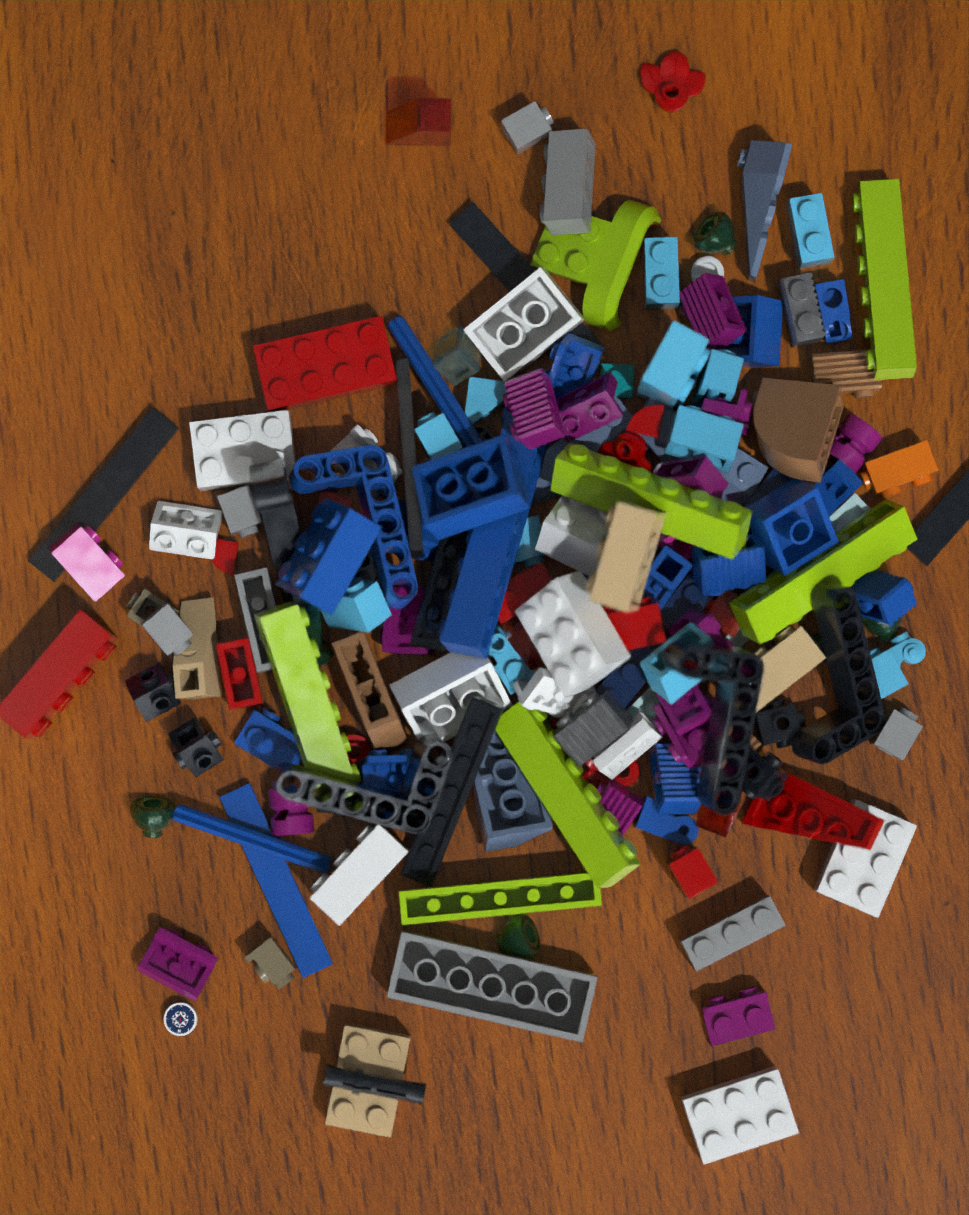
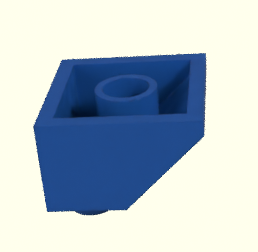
(762, 338)

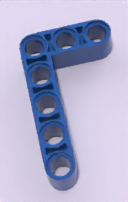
(388, 510)

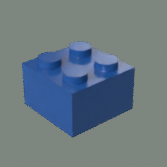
(792, 525)

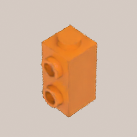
(899, 468)

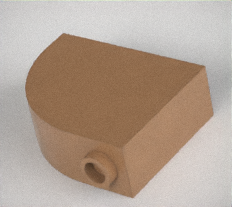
(797, 425)
(370, 692)

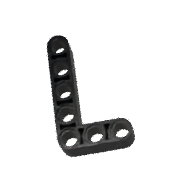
(278, 513)
(852, 675)
(724, 715)
(369, 796)

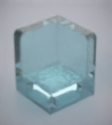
(456, 356)

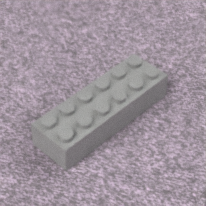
(492, 986)

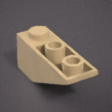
(198, 666)

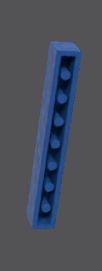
(488, 566)

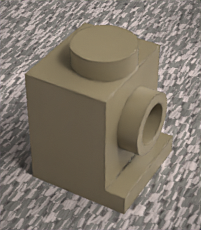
(141, 602)
(272, 963)

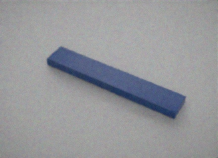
(279, 886)

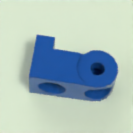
(834, 310)
(674, 828)

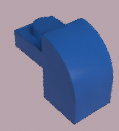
(837, 485)
(666, 575)

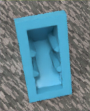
(483, 398)

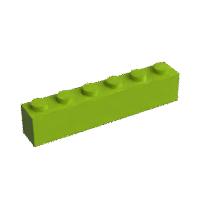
(885, 278)
(690, 515)
(860, 550)
(304, 692)
(567, 796)
(498, 898)

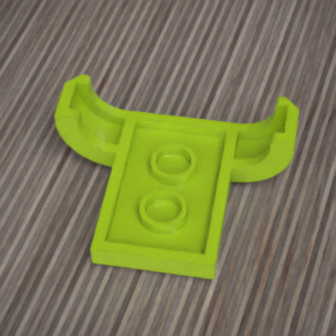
(599, 259)

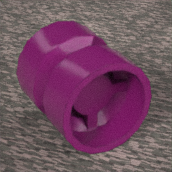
(853, 442)
(289, 816)

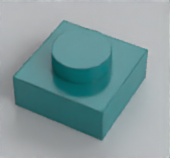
(624, 375)

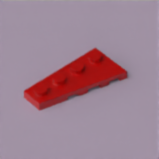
(814, 814)

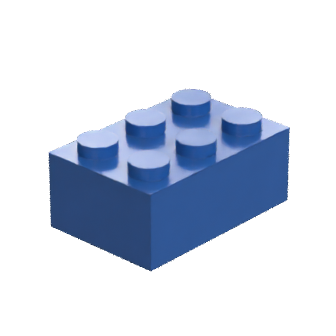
(470, 487)
(328, 555)

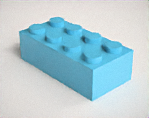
(674, 367)

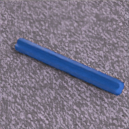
(434, 382)
(251, 838)

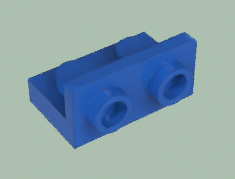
(268, 739)

